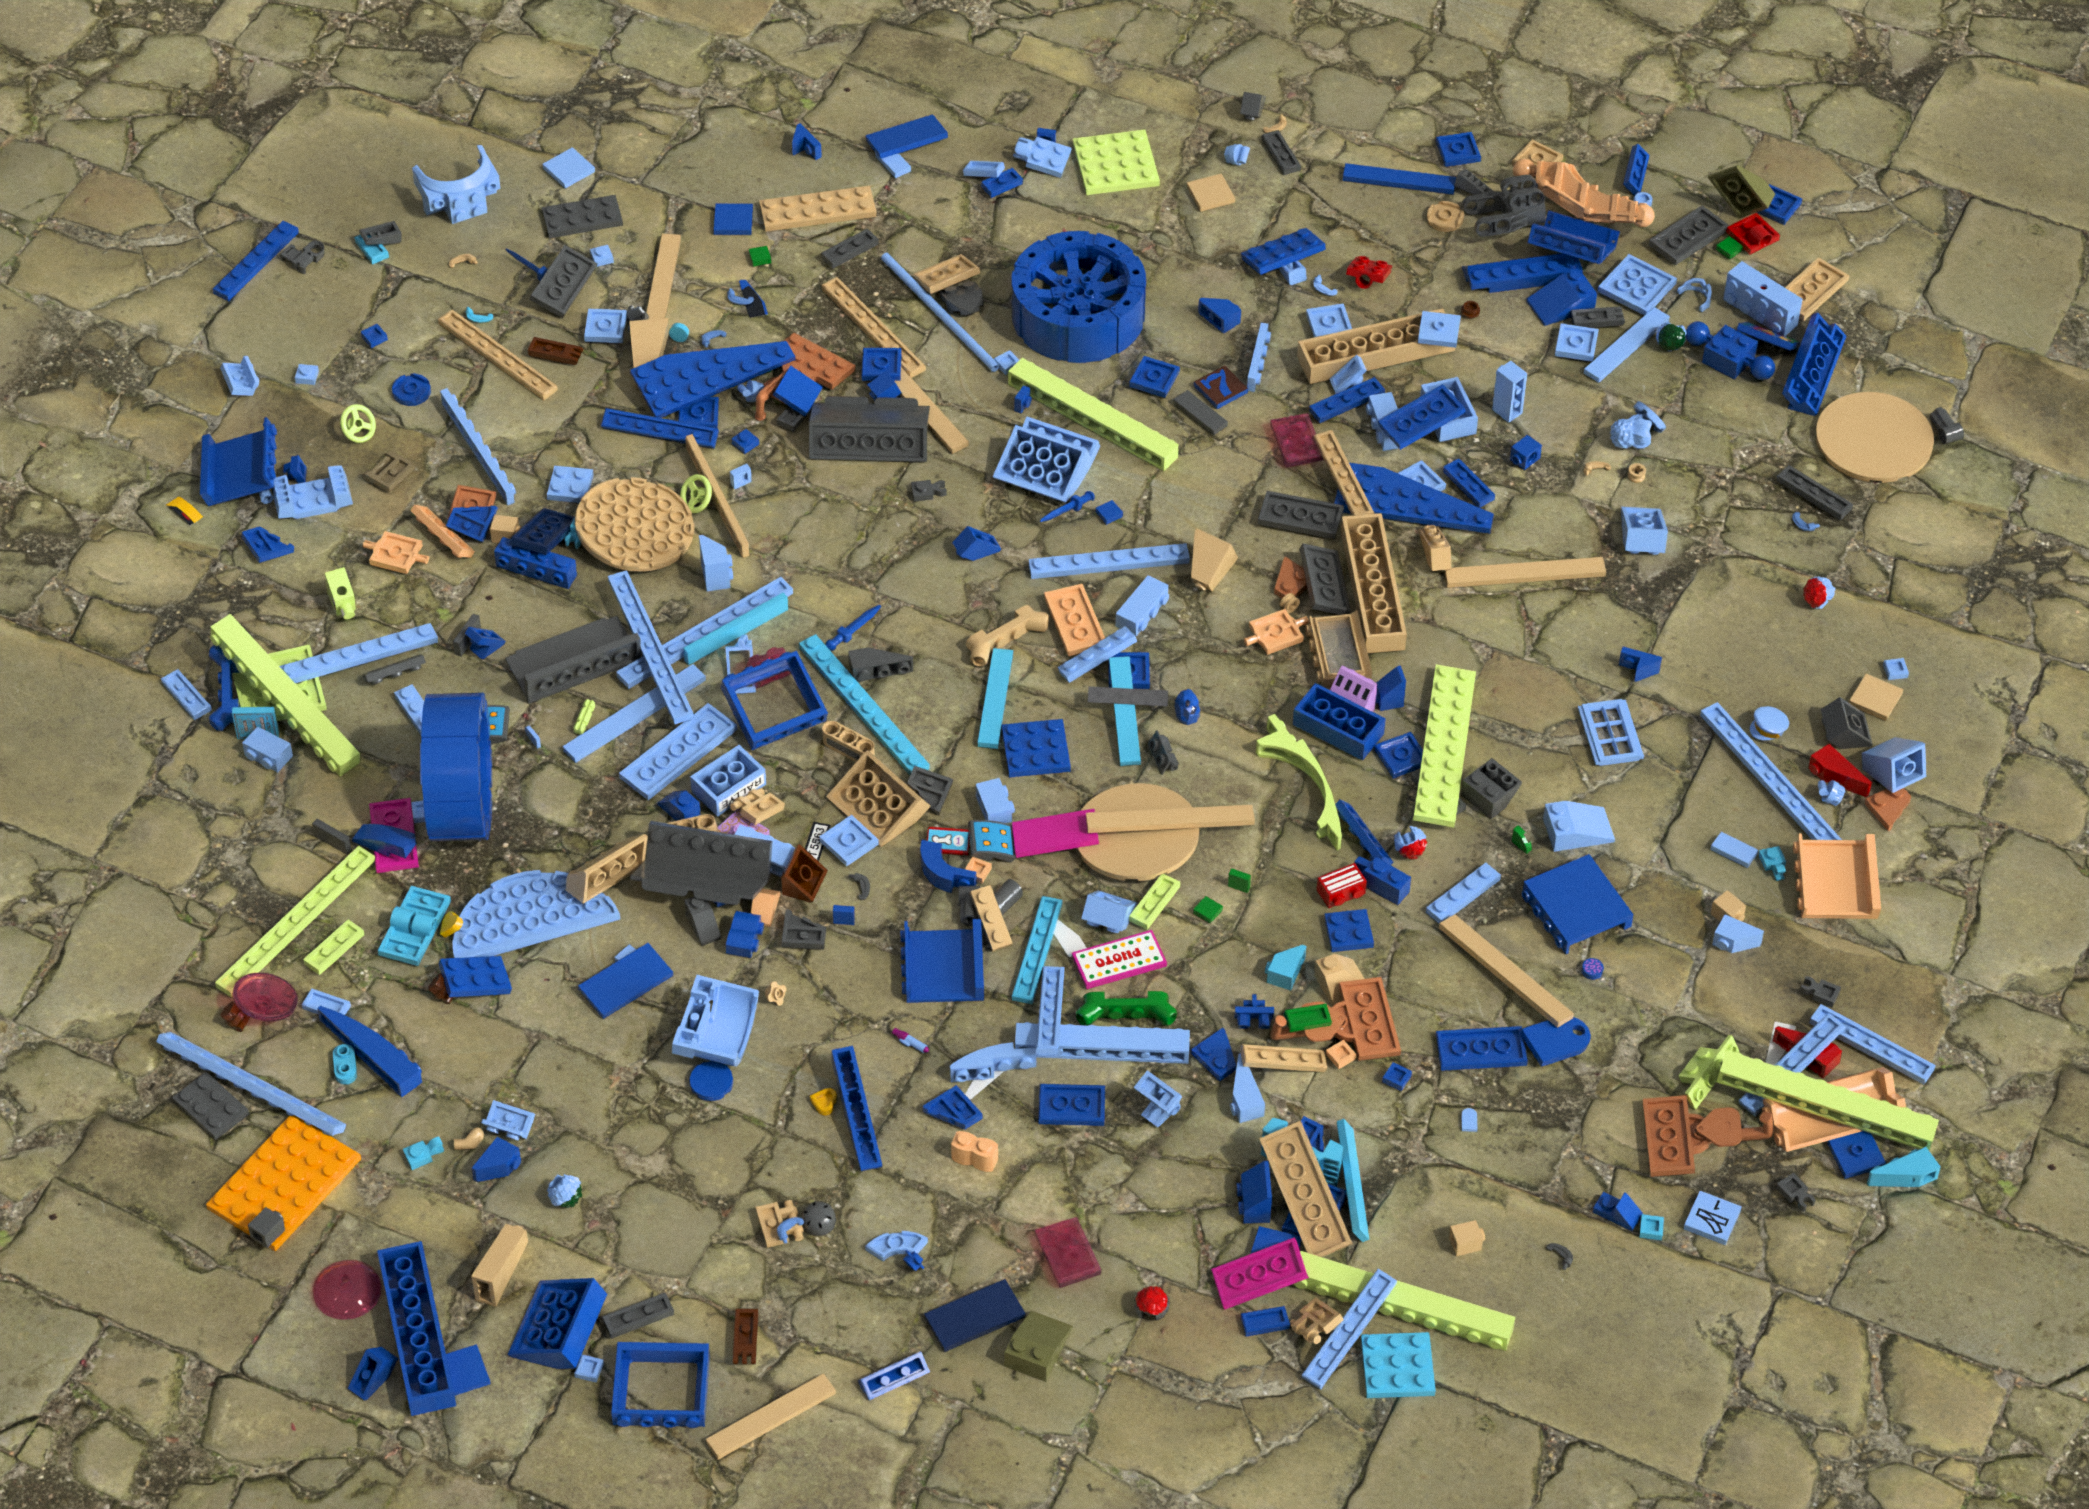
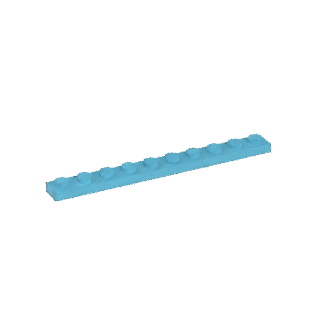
(862, 704)

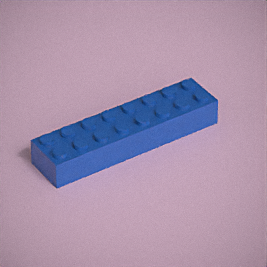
(416, 1328)

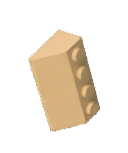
(607, 869)

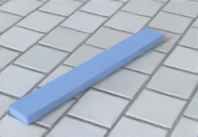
(628, 717)

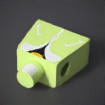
(343, 597)

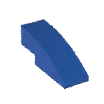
(385, 839)

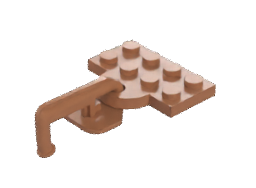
(813, 362)
(1359, 1018)
(1677, 1135)

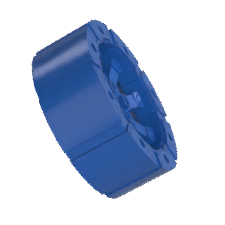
(1064, 329)
(456, 766)

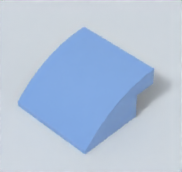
(1046, 459)

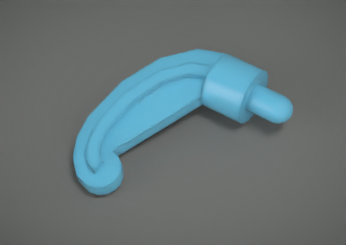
(477, 318)

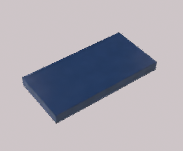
(543, 531)
(974, 1315)

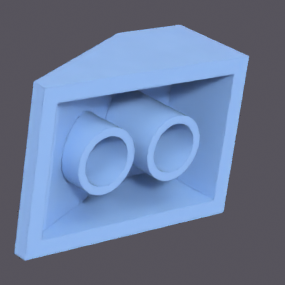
(1643, 530)
(1576, 825)

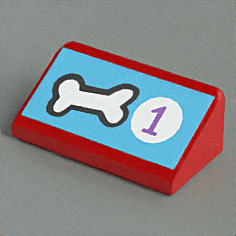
(952, 840)

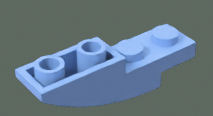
(985, 1061)

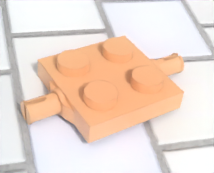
(395, 552)
(1276, 631)

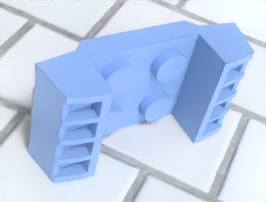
(312, 497)

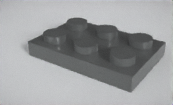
(210, 1105)

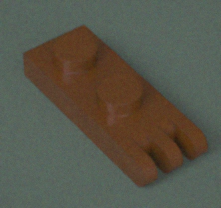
(555, 351)
(745, 1335)

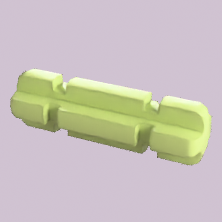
(584, 716)

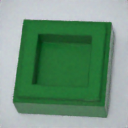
(1729, 247)
(760, 256)
(1239, 880)
(1208, 909)

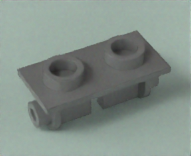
(1162, 753)

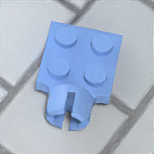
(1043, 155)

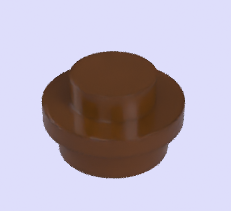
(1470, 309)

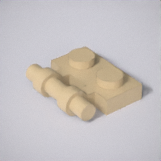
(757, 806)
(771, 1217)
(1320, 1316)

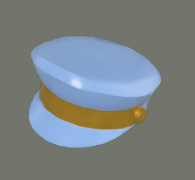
(1768, 723)

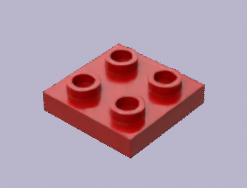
(1753, 233)
(1375, 270)

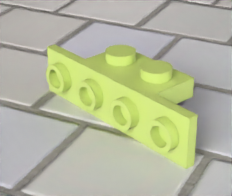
(1704, 1070)

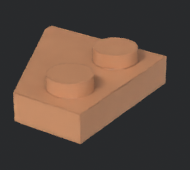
(1290, 579)
(1888, 806)

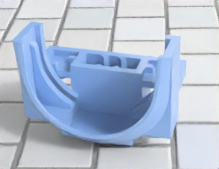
(462, 197)

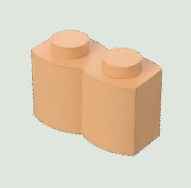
(974, 1151)

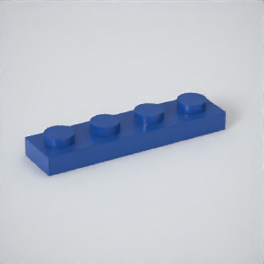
(1345, 400)
(1359, 828)

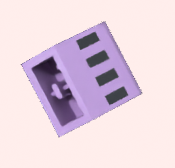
(1355, 688)

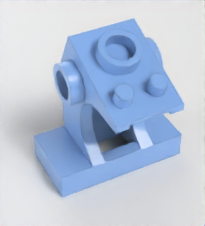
(1162, 1097)

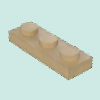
(991, 918)

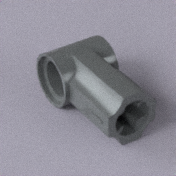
(1947, 429)
(967, 908)

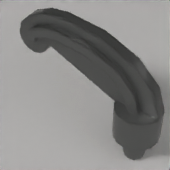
(864, 883)
(1562, 1251)

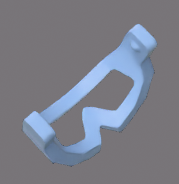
(1687, 286)

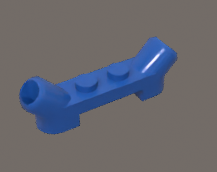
(223, 715)

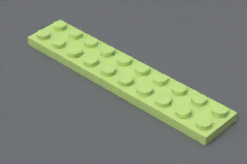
(1444, 746)

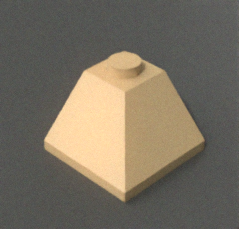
(1332, 971)

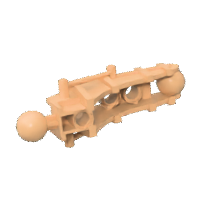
(1569, 190)

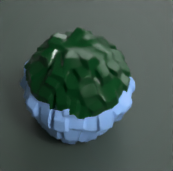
(1671, 336)
(564, 1191)

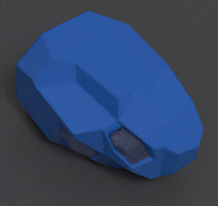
(1187, 707)

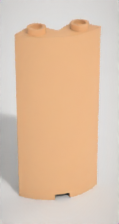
(1801, 1129)

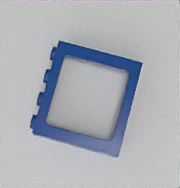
(786, 662)
(660, 1352)

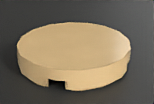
(1445, 216)

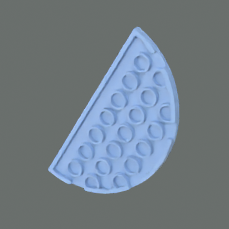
(525, 912)

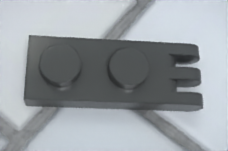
(1598, 317)

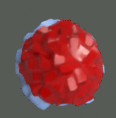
(1818, 591)
(1411, 844)

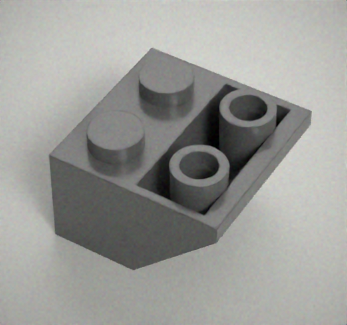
(1490, 788)

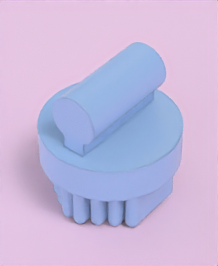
(1236, 154)
(751, 390)
(1831, 793)

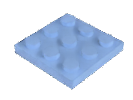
(1637, 284)

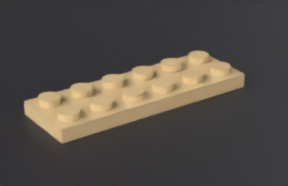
(817, 208)
(1306, 1190)

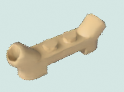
(1025, 620)

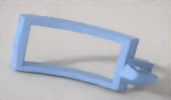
(742, 644)

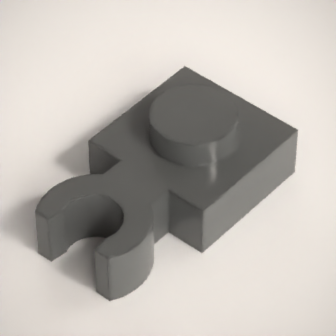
(925, 490)
(1822, 992)
(1794, 1189)

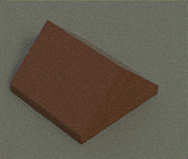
(802, 875)

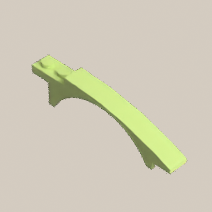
(1283, 747)

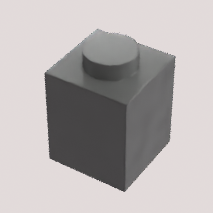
(266, 1227)

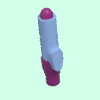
(909, 1041)

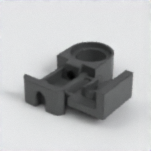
(303, 259)

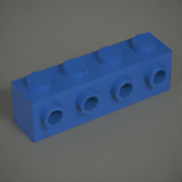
(547, 568)

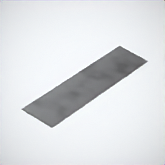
(1128, 696)

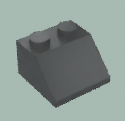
(1845, 725)

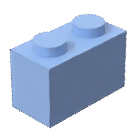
(267, 749)
(994, 801)

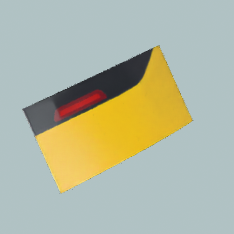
(185, 510)

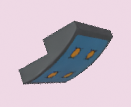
(498, 722)
(991, 840)

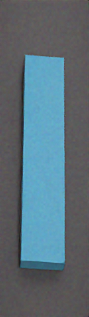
(735, 628)
(995, 698)
(1125, 713)
(1037, 950)
(1353, 1181)

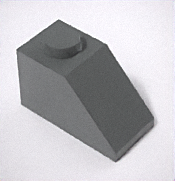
(1252, 105)
(702, 920)

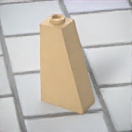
(648, 340)
(499, 1264)

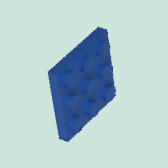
(1036, 748)

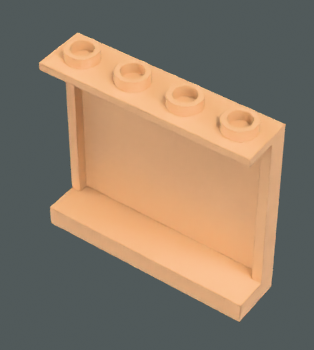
(1837, 878)

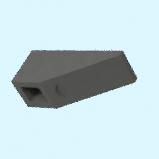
(876, 663)

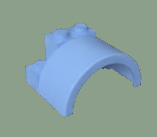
(723, 1031)

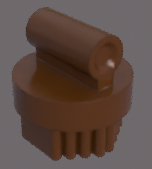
(438, 989)
(234, 1017)

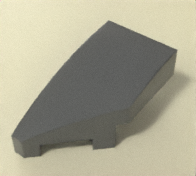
(636, 314)

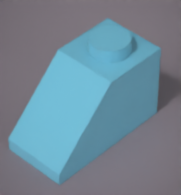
(1286, 967)

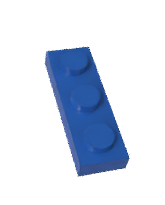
(1636, 169)
(1469, 483)

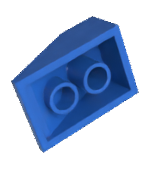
(1562, 295)

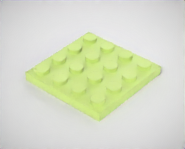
(1116, 162)
(252, 697)

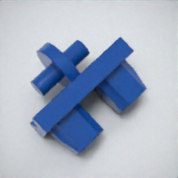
(1257, 1011)

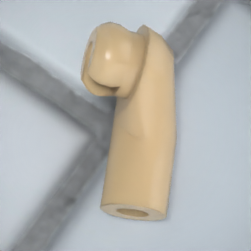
(471, 1141)

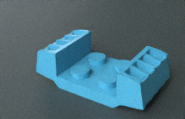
(1329, 1160)

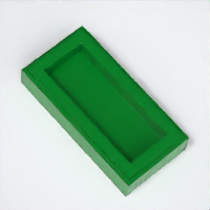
(1307, 1017)

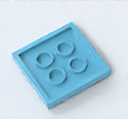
(1398, 1365)

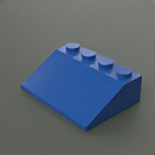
(558, 1322)

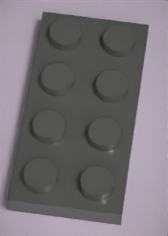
(582, 216)
(1688, 235)
(563, 281)
(1301, 514)
(1324, 579)

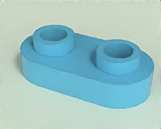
(344, 1062)

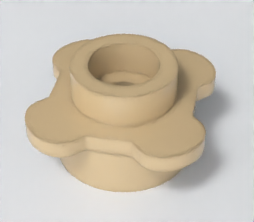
(775, 993)

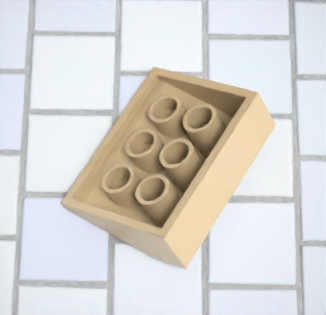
(878, 799)

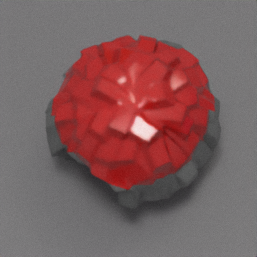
(1152, 1302)

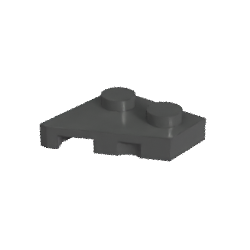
(930, 787)
(802, 933)

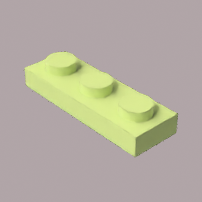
(1154, 901)
(333, 947)

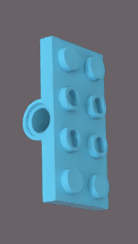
(414, 925)

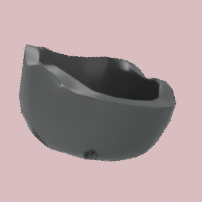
(817, 1215)

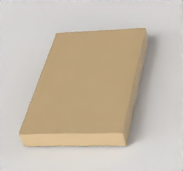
(946, 273)

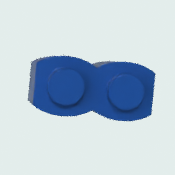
(744, 934)

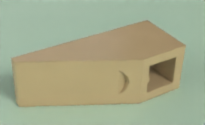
(1436, 548)

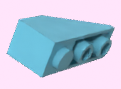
(1908, 1171)

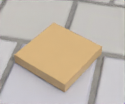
(1538, 152)
(1211, 192)
(1876, 697)

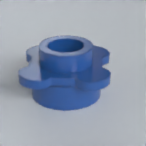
(913, 1260)

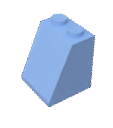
(1896, 763)

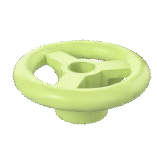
(349, 428)
(697, 494)

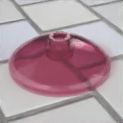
(265, 997)
(349, 1298)

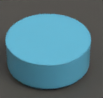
(679, 332)

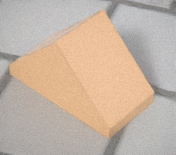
(765, 905)

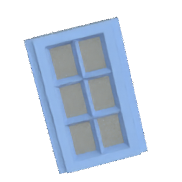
(1610, 732)

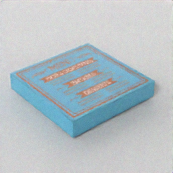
(248, 718)

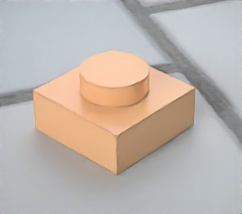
(981, 867)
(1341, 1054)

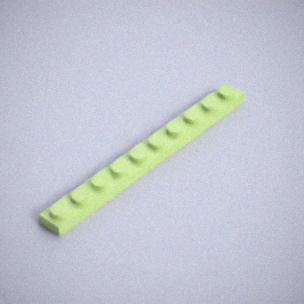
(297, 919)

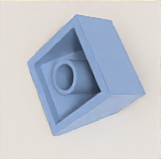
(715, 564)
(1108, 911)

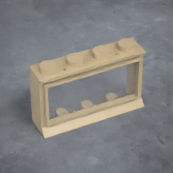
(1335, 643)

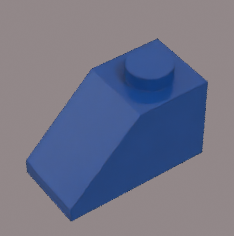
(1220, 313)
(975, 544)
(1391, 690)
(680, 805)
(496, 1161)
(372, 1372)

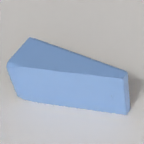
(1294, 272)

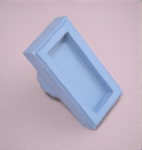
(1348, 375)

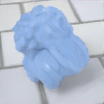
(1631, 432)

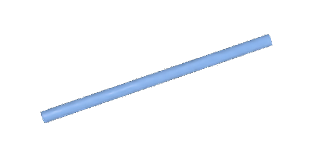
(941, 313)

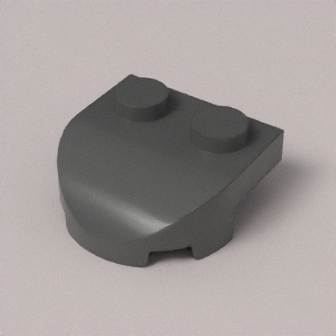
(963, 298)

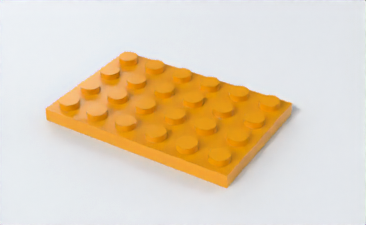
(287, 1175)

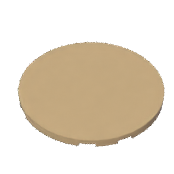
(1874, 437)
(634, 524)
(1142, 852)

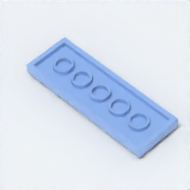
(678, 751)

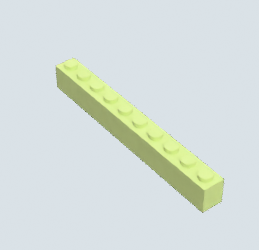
(1094, 414)
(284, 695)
(1827, 1100)
(1411, 1303)

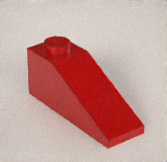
(1831, 765)
(1822, 1064)

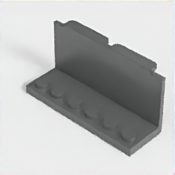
(868, 431)
(573, 658)
(704, 861)

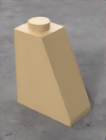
(1210, 560)

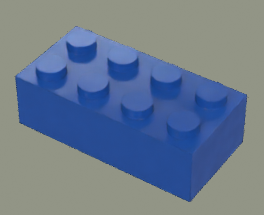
(1339, 721)

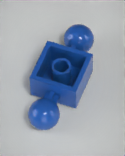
(1730, 351)

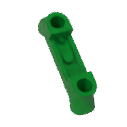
(1154, 1006)

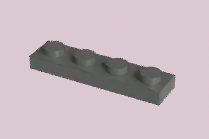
(1814, 492)

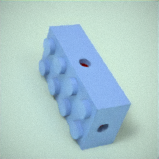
(1762, 299)

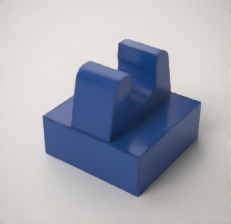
(296, 469)

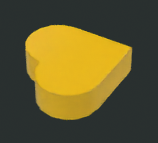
(450, 924)
(824, 1101)

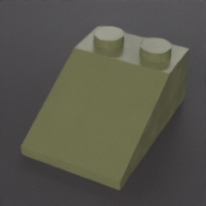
(1742, 190)
(1036, 1345)

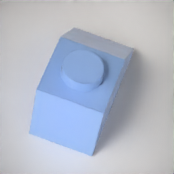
(1736, 935)

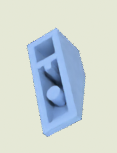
(1247, 1099)

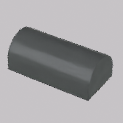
(1008, 895)

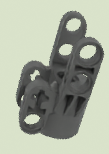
(1517, 206)

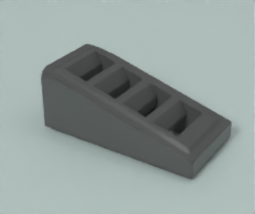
(1470, 183)
(387, 234)

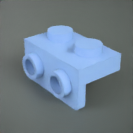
(240, 377)
(508, 1120)

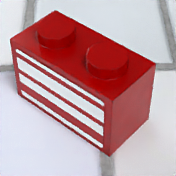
(1341, 885)

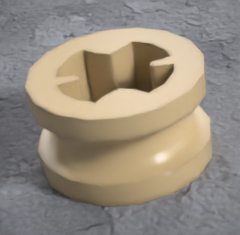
(1636, 467)
(1289, 602)

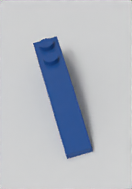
(374, 1050)
(855, 1108)

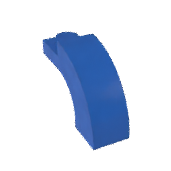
(939, 872)

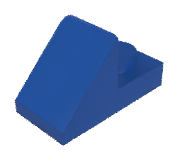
(805, 141)
(484, 641)
(1644, 663)
(1619, 1211)

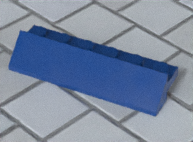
(1519, 272)
(1813, 365)

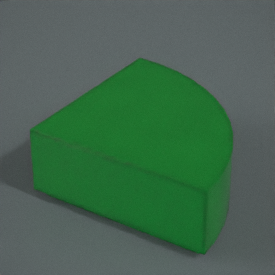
(1520, 840)

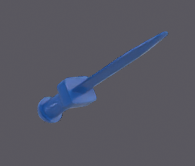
(540, 271)
(1075, 503)
(845, 634)

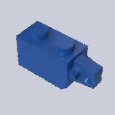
(1384, 879)

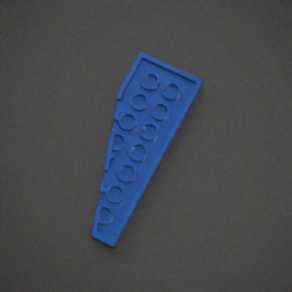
(689, 377)
(1414, 502)

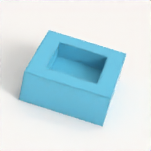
(1651, 1227)

